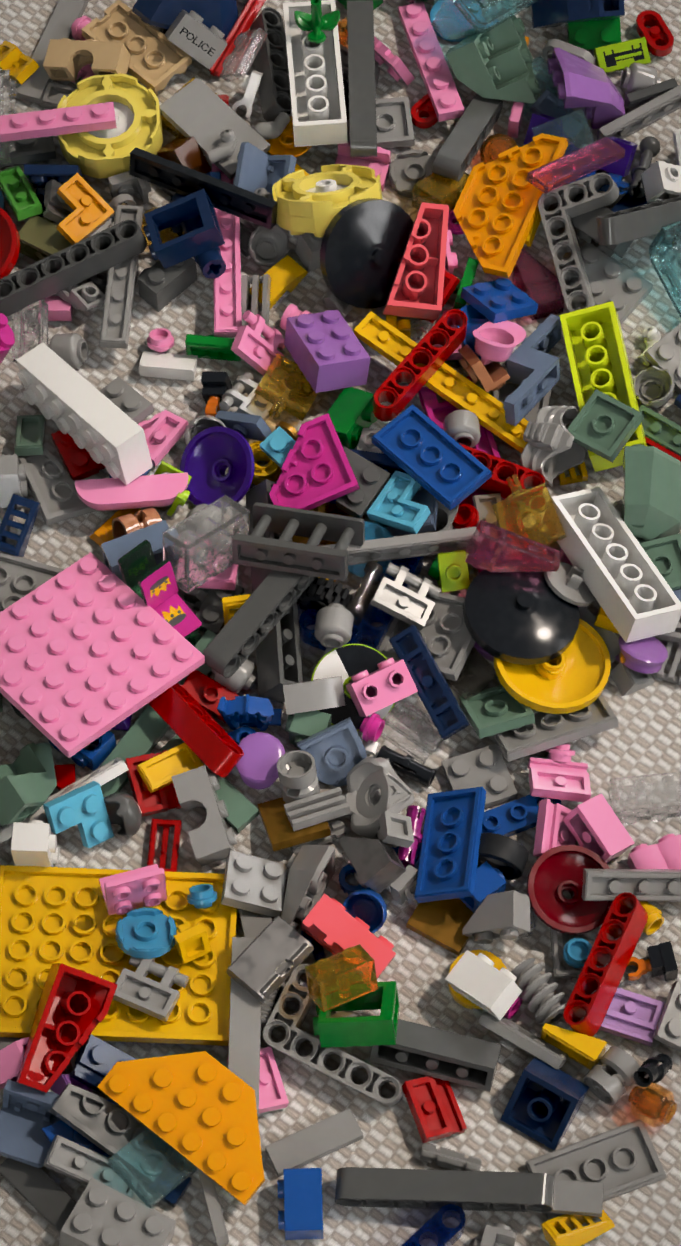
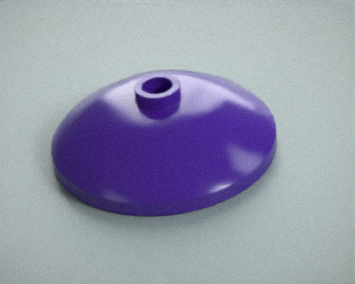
(207, 460)

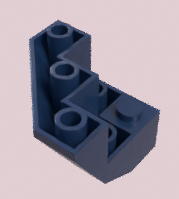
(164, 12)
(557, 12)

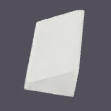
(168, 365)

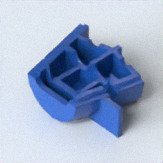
(249, 712)

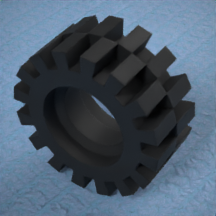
(322, 593)

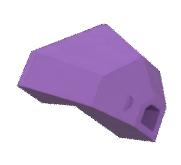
(585, 86)

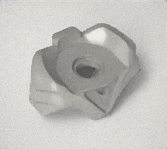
(551, 444)
(368, 801)

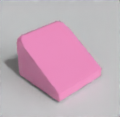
(58, 309)

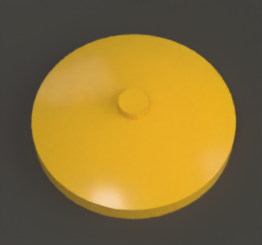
(564, 682)

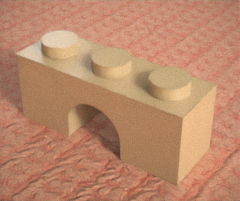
(68, 56)

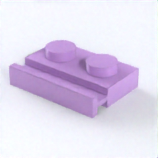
(632, 1016)

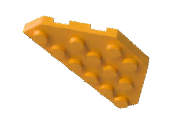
(502, 205)
(197, 1112)

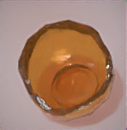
(495, 145)

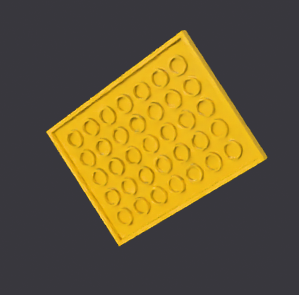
(63, 919)

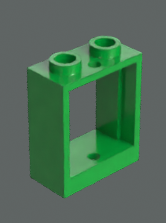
(362, 1029)

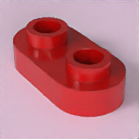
(656, 35)
(423, 108)

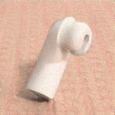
(651, 337)

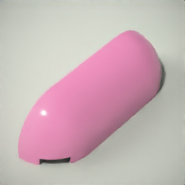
(143, 492)

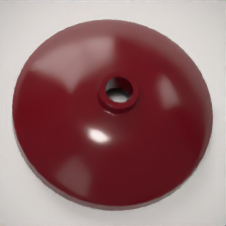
(561, 871)

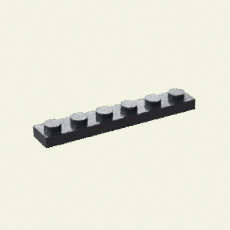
(187, 181)

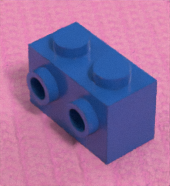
(302, 1204)

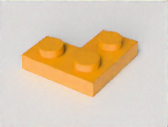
(88, 208)

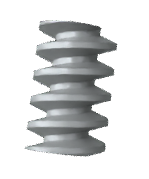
(538, 992)

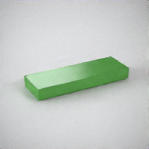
(19, 193)

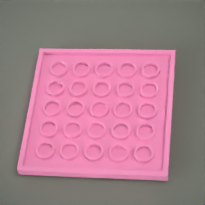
(87, 654)

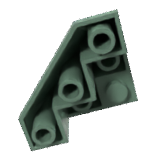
(497, 63)
(651, 493)
(26, 783)

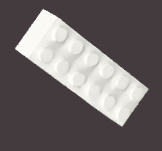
(315, 81)
(84, 414)
(616, 566)

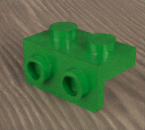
(594, 33)

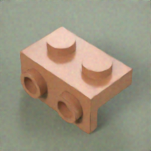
(489, 376)

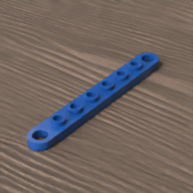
(502, 820)

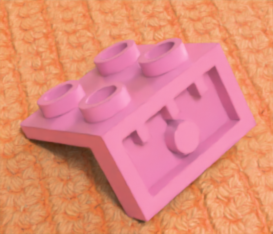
(134, 889)

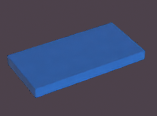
(431, 457)
(450, 845)

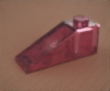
(506, 551)

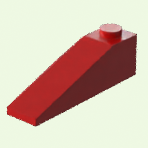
(64, 1019)

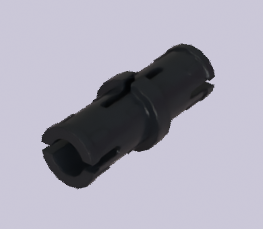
(408, 767)
(651, 1068)

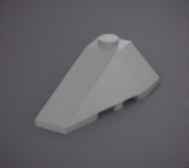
(307, 880)

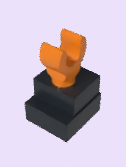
(213, 388)
(659, 962)

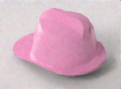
(497, 340)

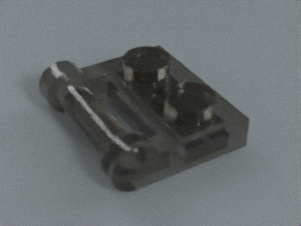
(366, 591)

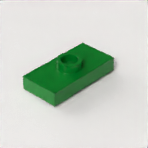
(466, 280)
(210, 347)

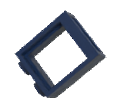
(191, 243)

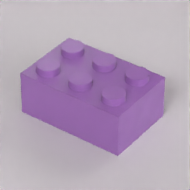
(326, 351)

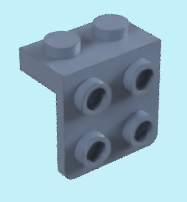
(259, 169)
(21, 1120)

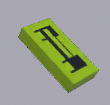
(622, 55)

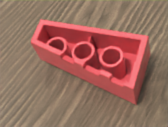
(420, 275)

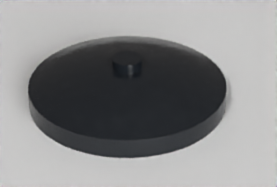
(364, 251)
(519, 617)

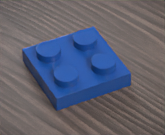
(499, 300)

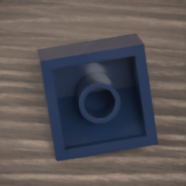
(544, 1103)

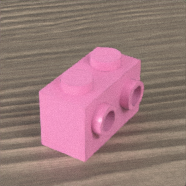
(382, 687)
(601, 829)

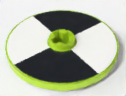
(347, 662)

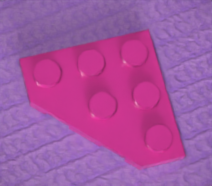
(314, 468)

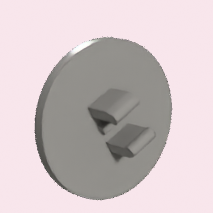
(569, 585)

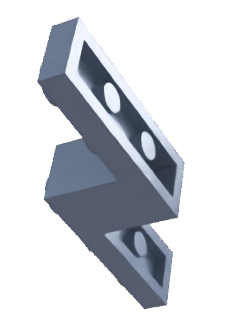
(533, 369)

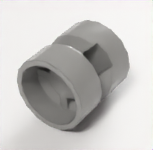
(297, 775)
(610, 1077)

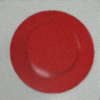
(466, 516)

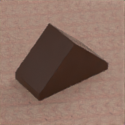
(186, 153)

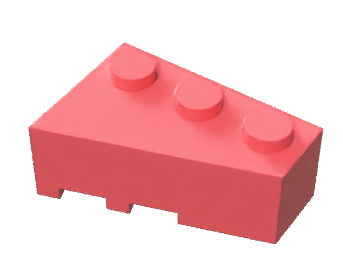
(338, 930)

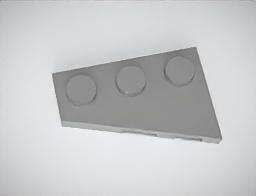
(52, 488)

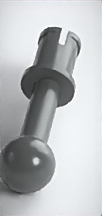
(649, 148)

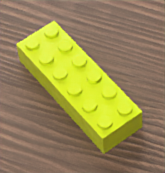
(600, 363)

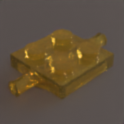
(286, 389)
(530, 513)

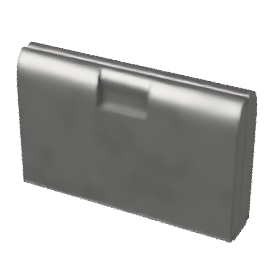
(270, 959)

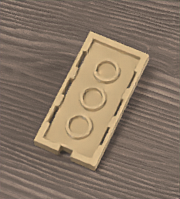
(152, 54)

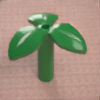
(316, 22)

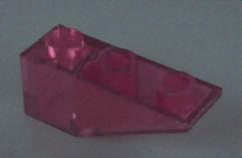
(539, 284)

